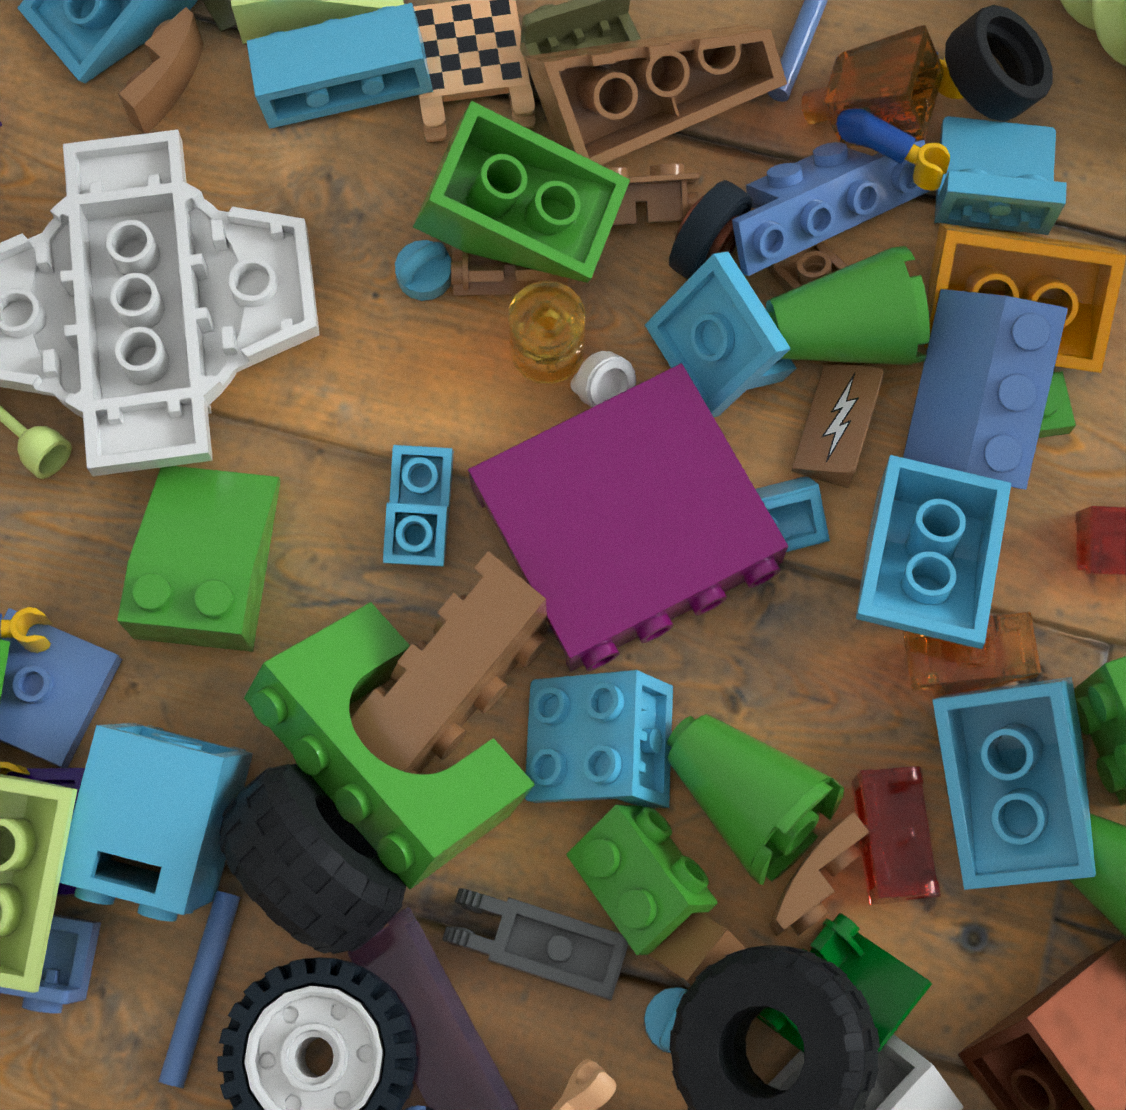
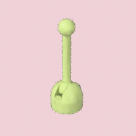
(40, 447)

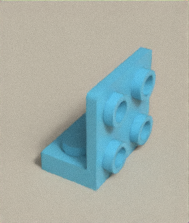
(999, 176)
(600, 738)

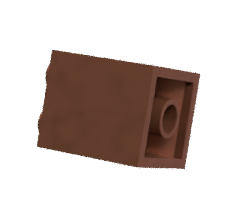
(1062, 1044)

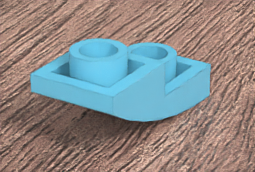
(418, 506)

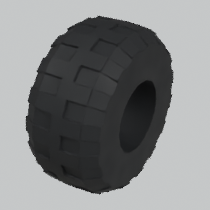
(307, 862)
(813, 994)

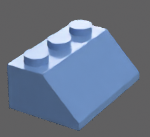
(985, 384)

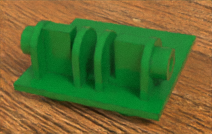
(885, 981)

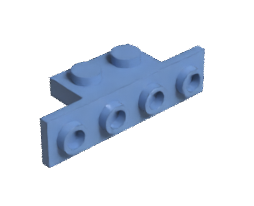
(817, 200)

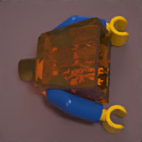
(885, 101)

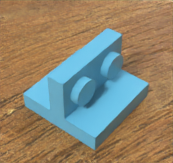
(721, 334)

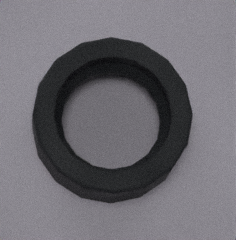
(979, 76)

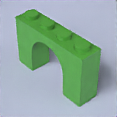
(405, 816)

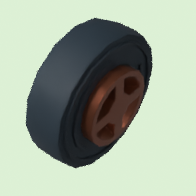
(708, 227)

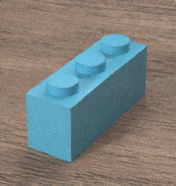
(339, 65)

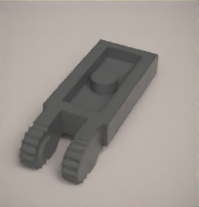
(544, 944)

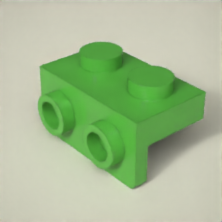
(641, 875)

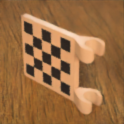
(473, 54)

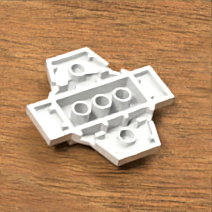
(147, 301)

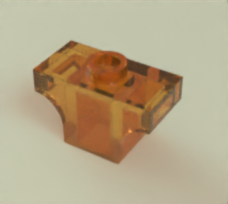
(950, 667)

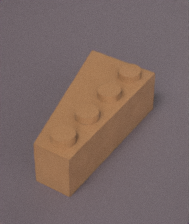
(642, 90)
(456, 672)

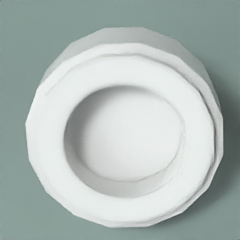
(602, 377)

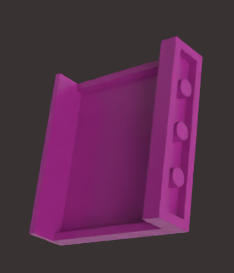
(630, 517)

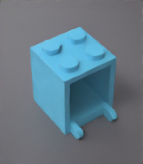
(154, 803)

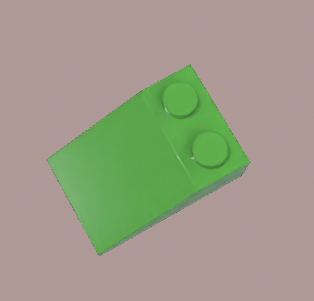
(520, 198)
(200, 559)

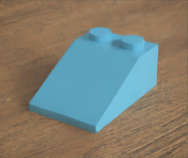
(97, 32)
(933, 551)
(1017, 783)

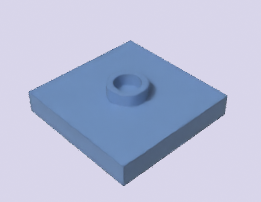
(52, 693)

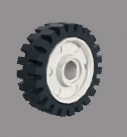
(310, 1001)

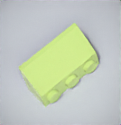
(32, 854)

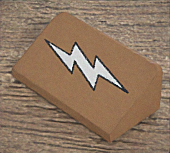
(838, 422)

